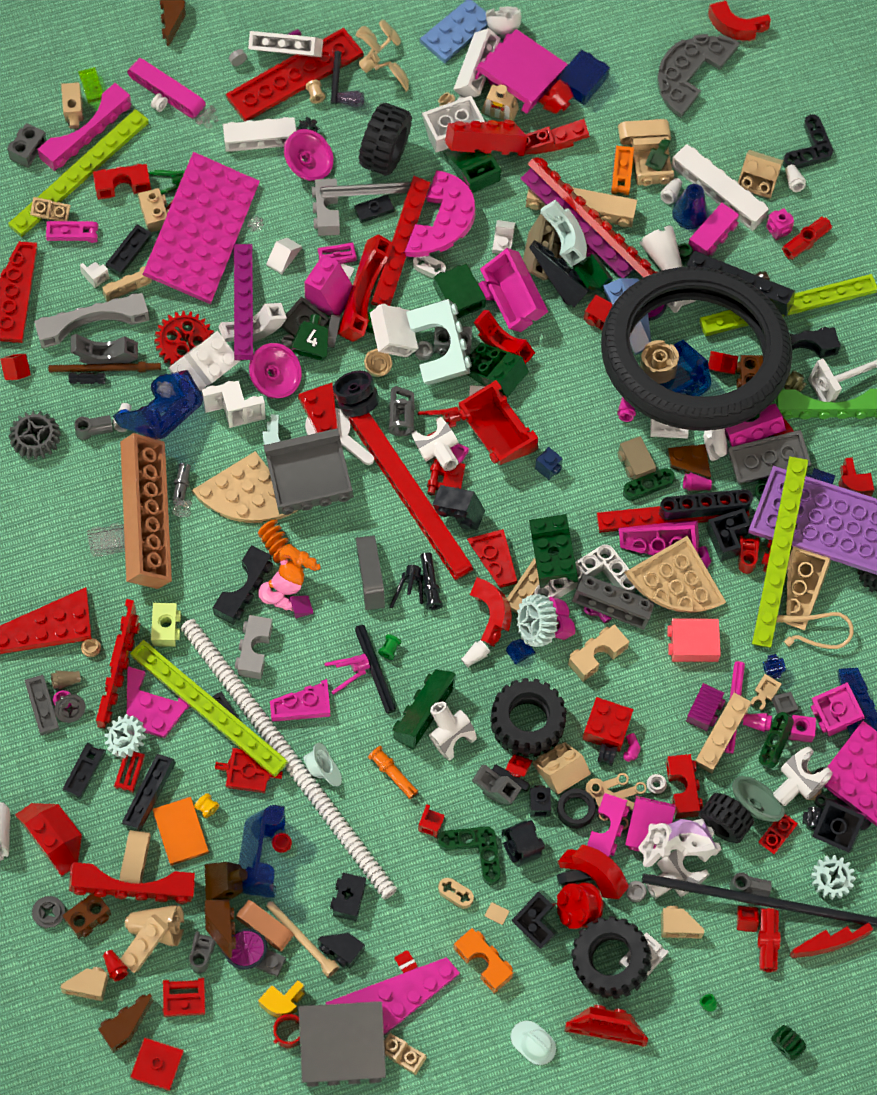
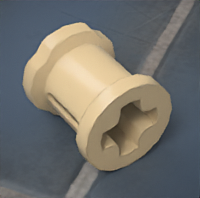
(315, 91)

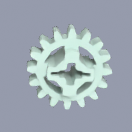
(127, 726)
(825, 873)

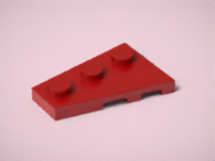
(320, 407)
(495, 556)

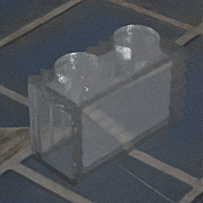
(106, 540)

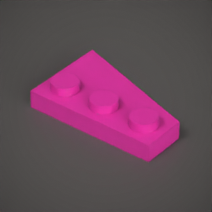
(305, 704)

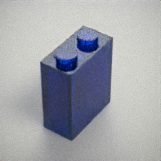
(584, 76)

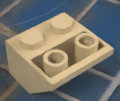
(760, 173)
(562, 767)

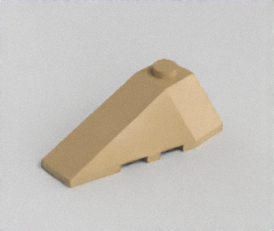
(804, 581)

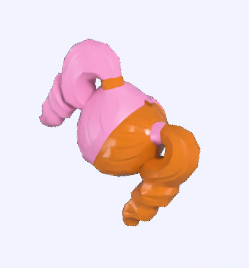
(288, 578)

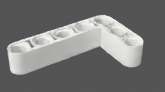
(600, 564)

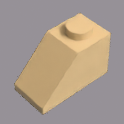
(679, 924)
(87, 984)

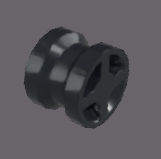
(607, 754)

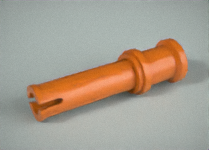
(387, 766)

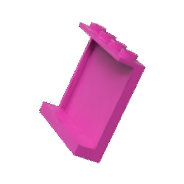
(523, 68)

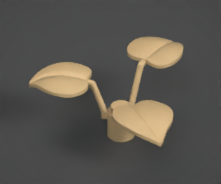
(371, 60)

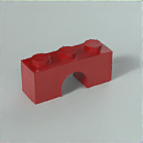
(107, 180)
(682, 769)

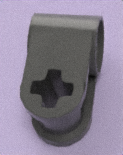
(201, 948)

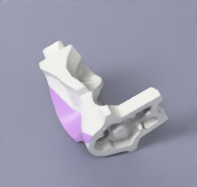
(695, 840)

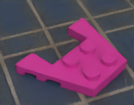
(155, 712)

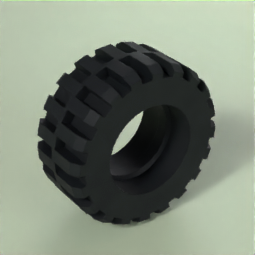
(385, 139)
(528, 693)
(605, 931)

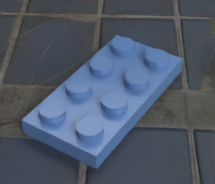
(455, 30)

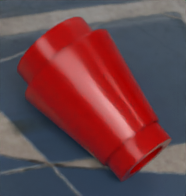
(115, 967)

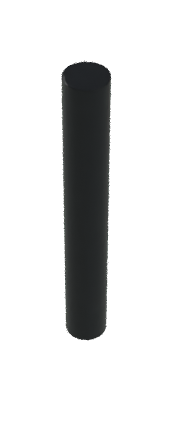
(336, 77)

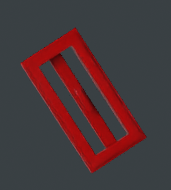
(125, 786)

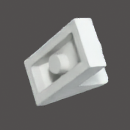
(503, 236)

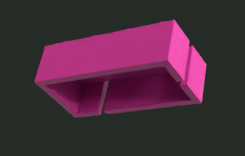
(517, 292)

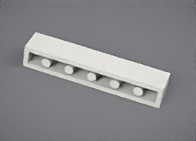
(719, 186)

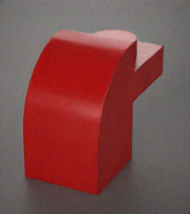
(855, 482)

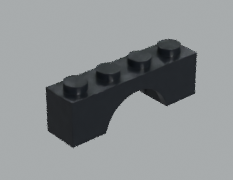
(822, 341)
(231, 604)

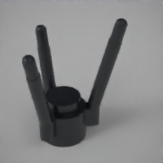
(411, 576)

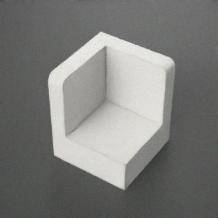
(95, 274)

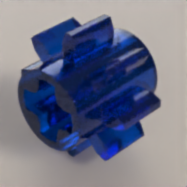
(774, 666)

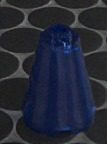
(691, 207)

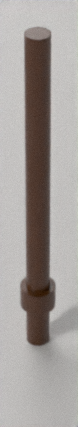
(141, 366)

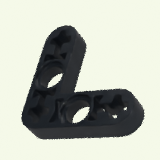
(815, 149)

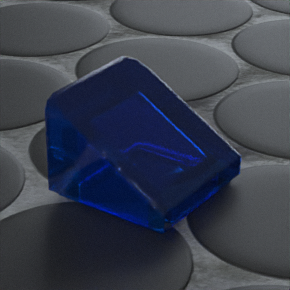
(519, 651)

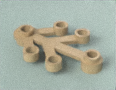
(621, 794)

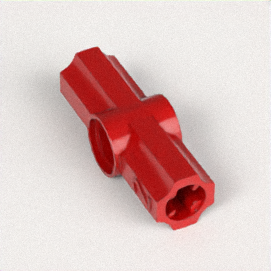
(800, 244)
(769, 940)

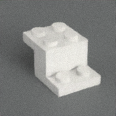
(207, 361)
(231, 400)

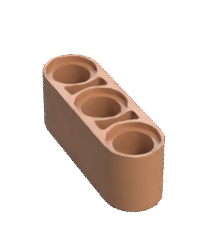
(257, 919)

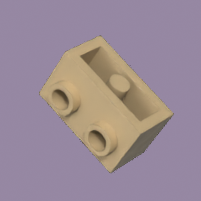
(153, 209)

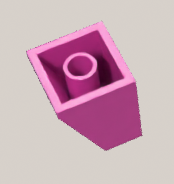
(328, 286)

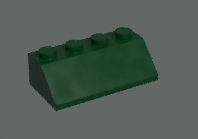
(418, 716)

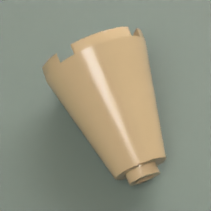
(169, 915)

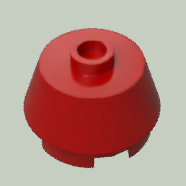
(557, 97)

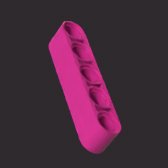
(161, 83)

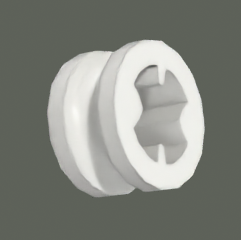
(159, 102)

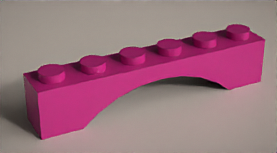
(60, 149)

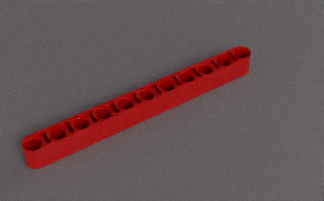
(412, 496)

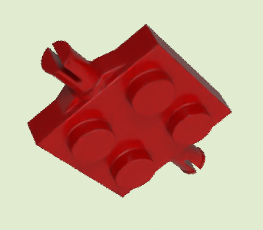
(245, 773)

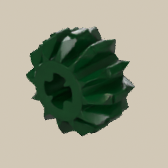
(788, 1042)

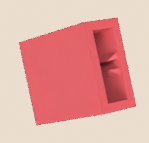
(694, 640)

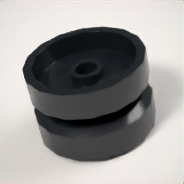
(356, 393)

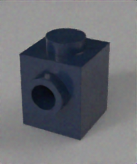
(549, 463)

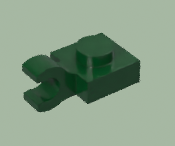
(658, 157)

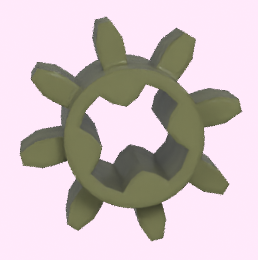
(795, 381)

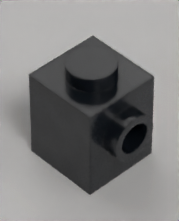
(540, 801)

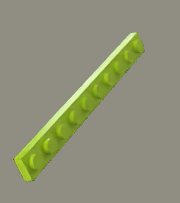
(82, 169)
(803, 301)
(780, 552)
(209, 708)

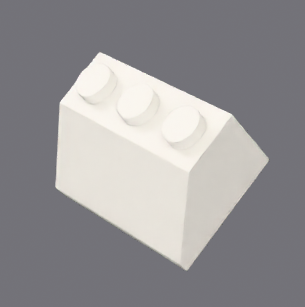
(438, 119)

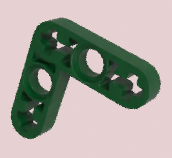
(477, 842)

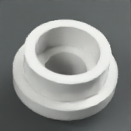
(656, 778)

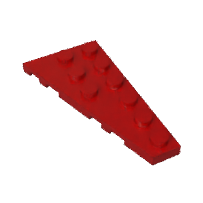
(16, 291)
(50, 625)
(119, 662)

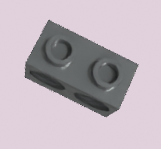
(28, 146)
(442, 334)

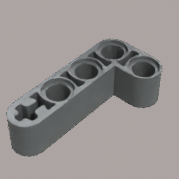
(370, 572)

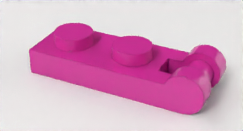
(71, 231)

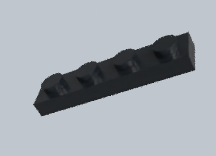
(148, 792)

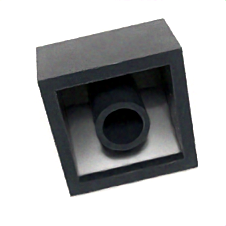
(839, 826)

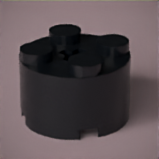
(522, 843)

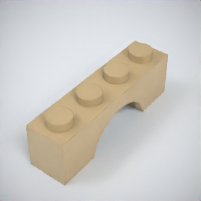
(722, 732)

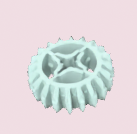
(537, 620)

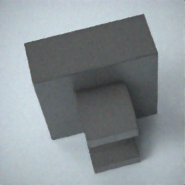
(785, 703)

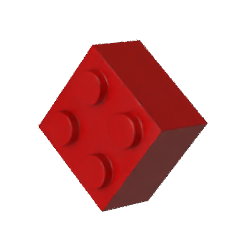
(607, 723)

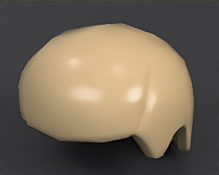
(377, 363)

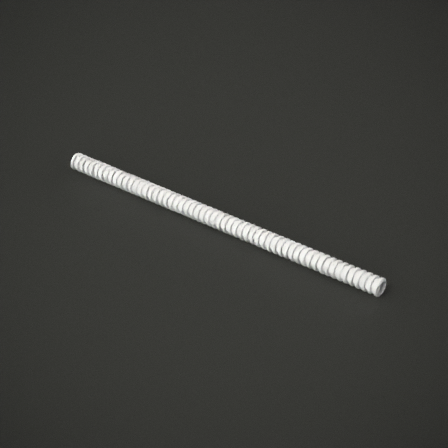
(294, 766)

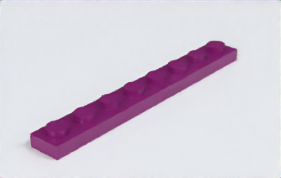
(593, 239)
(243, 302)

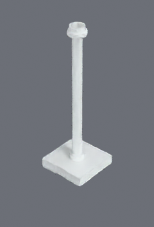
(827, 385)

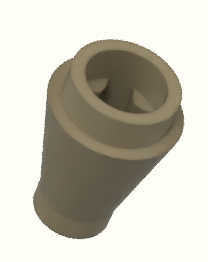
(63, 679)

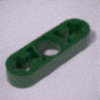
(643, 491)
(783, 736)

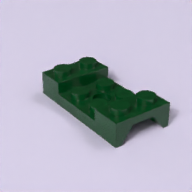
(553, 535)

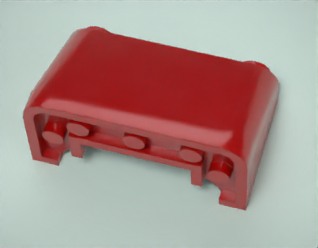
(497, 425)

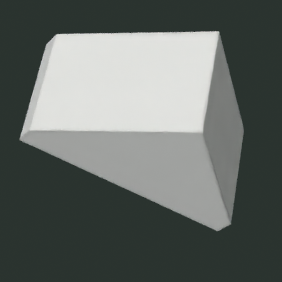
(283, 254)

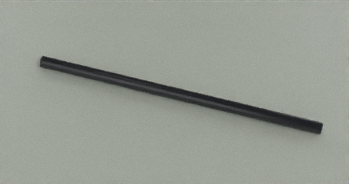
(758, 900)

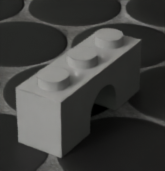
(327, 220)
(256, 631)

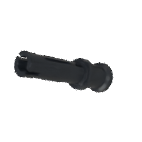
(431, 588)

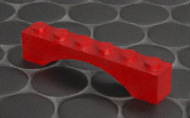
(356, 311)
(89, 879)

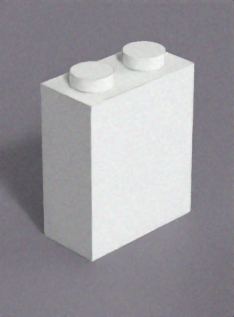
(393, 331)

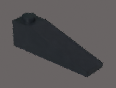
(560, 274)

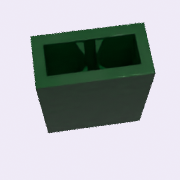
(460, 288)

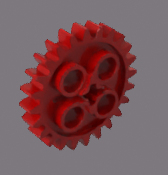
(170, 347)

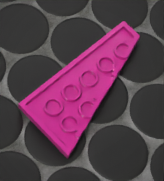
(404, 992)

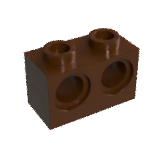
(746, 374)
(83, 911)

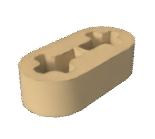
(458, 889)

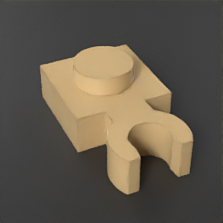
(766, 689)

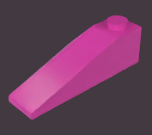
(657, 537)

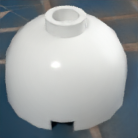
(504, 20)

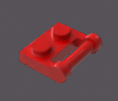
(183, 1004)

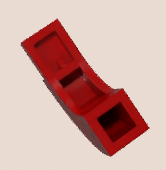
(734, 26)
(495, 336)
(499, 609)
(598, 866)

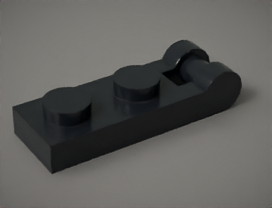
(83, 771)

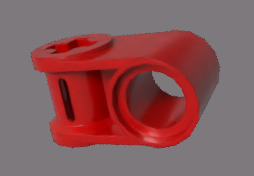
(749, 552)

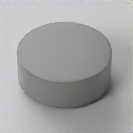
(237, 57)
(424, 350)
(636, 891)

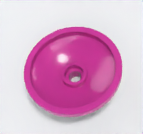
(314, 151)
(283, 367)

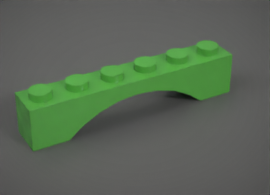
(796, 405)

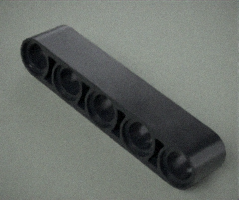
(698, 510)

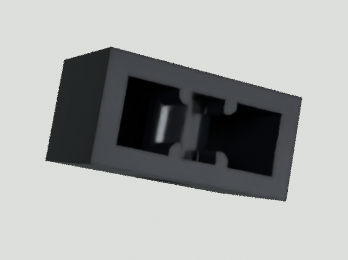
(348, 908)

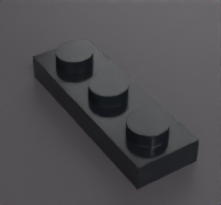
(128, 250)

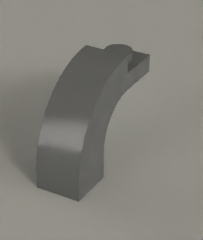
(114, 352)

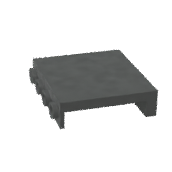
(308, 471)
(342, 1043)

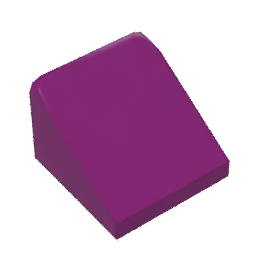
(301, 606)

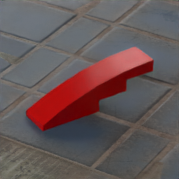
(825, 943)

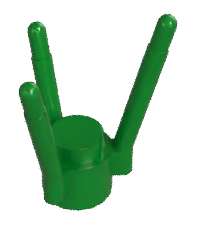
(176, 177)

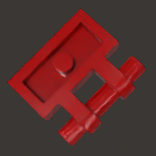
(451, 478)

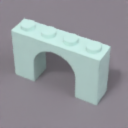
(454, 362)

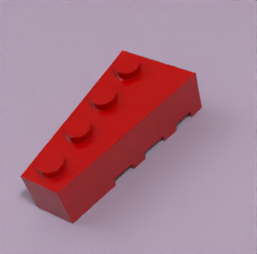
(486, 136)

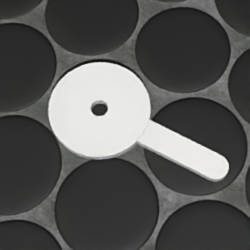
(350, 444)

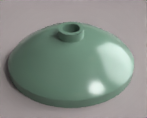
(757, 799)

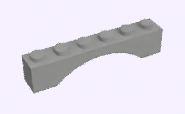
(127, 310)

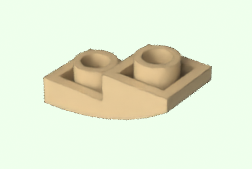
(50, 210)
(403, 1054)

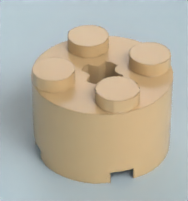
(659, 361)

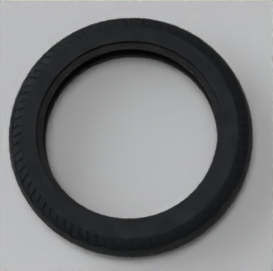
(696, 411)

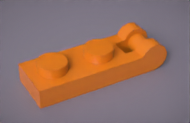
(622, 169)

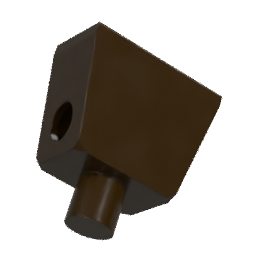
(224, 880)

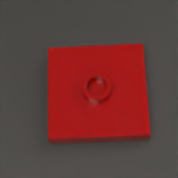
(157, 1064)

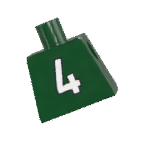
(311, 339)

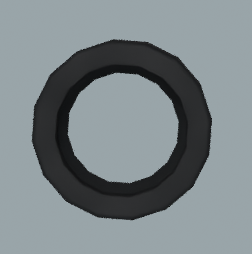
(576, 793)

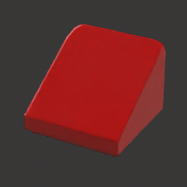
(747, 918)

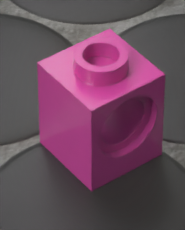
(808, 724)

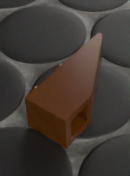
(172, 18)
(219, 924)
(122, 1028)

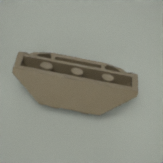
(546, 235)

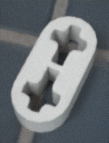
(429, 266)

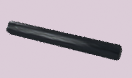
(375, 669)

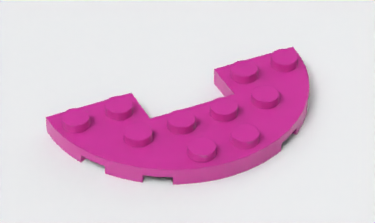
(452, 220)

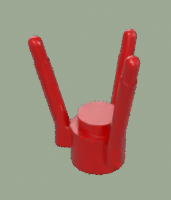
(449, 415)

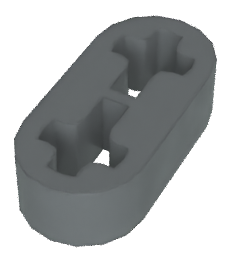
(333, 329)

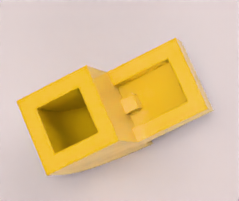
(278, 1004)

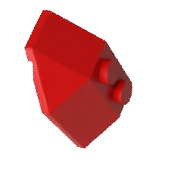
(52, 833)
(607, 1025)

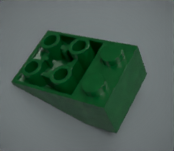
(474, 168)
(496, 364)

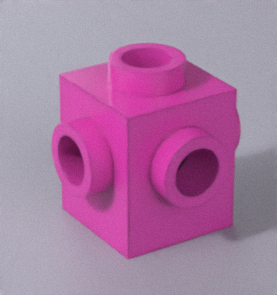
(780, 223)

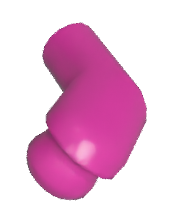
(634, 748)

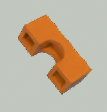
(472, 946)

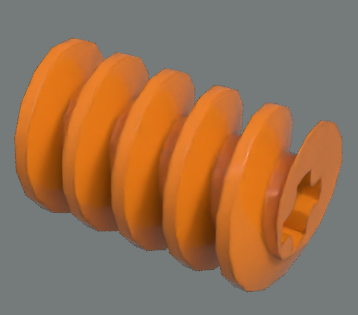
(272, 539)

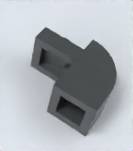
(496, 787)

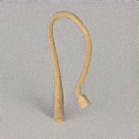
(790, 640)

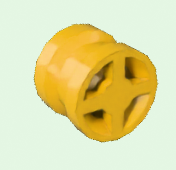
(206, 805)

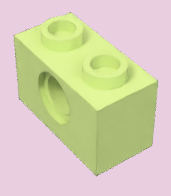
(161, 614)

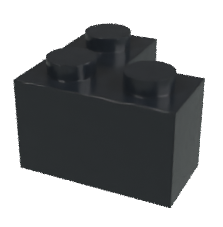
(459, 504)
(725, 531)
(532, 922)

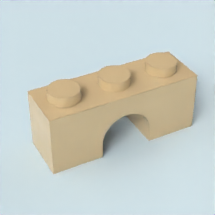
(609, 641)

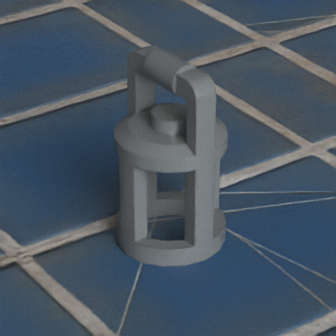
(401, 406)

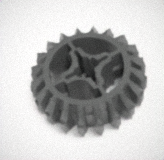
(22, 442)

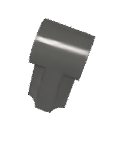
(94, 426)
(751, 884)

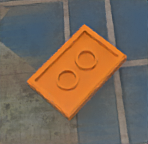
(180, 831)

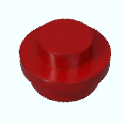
(281, 842)

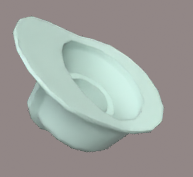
(322, 766)
(533, 1042)

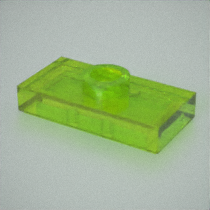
(91, 84)

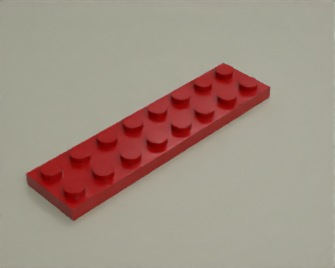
(291, 76)

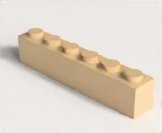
(610, 208)

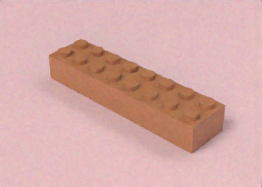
(145, 511)

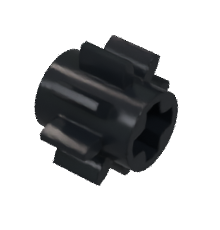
(308, 123)
(812, 817)

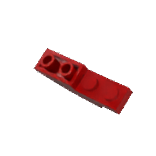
(556, 139)

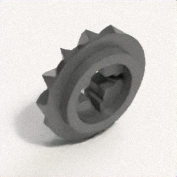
(76, 711)
(47, 903)

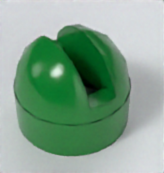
(709, 1002)

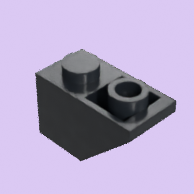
(343, 947)

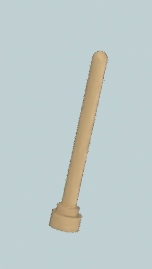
(329, 967)

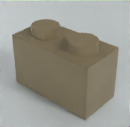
(636, 458)

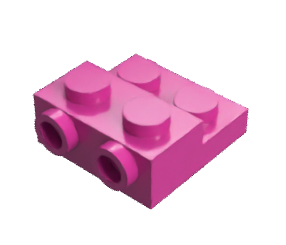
(836, 709)

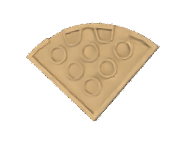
(241, 492)
(677, 579)

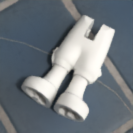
(715, 443)

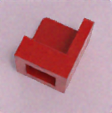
(722, 362)
(15, 366)
(430, 822)

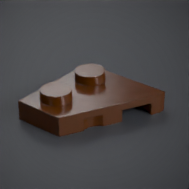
(690, 459)

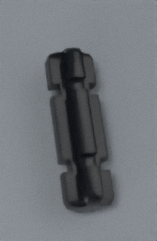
(87, 378)

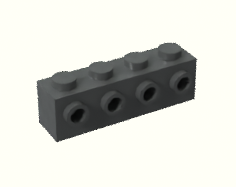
(613, 601)

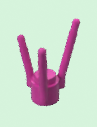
(358, 663)

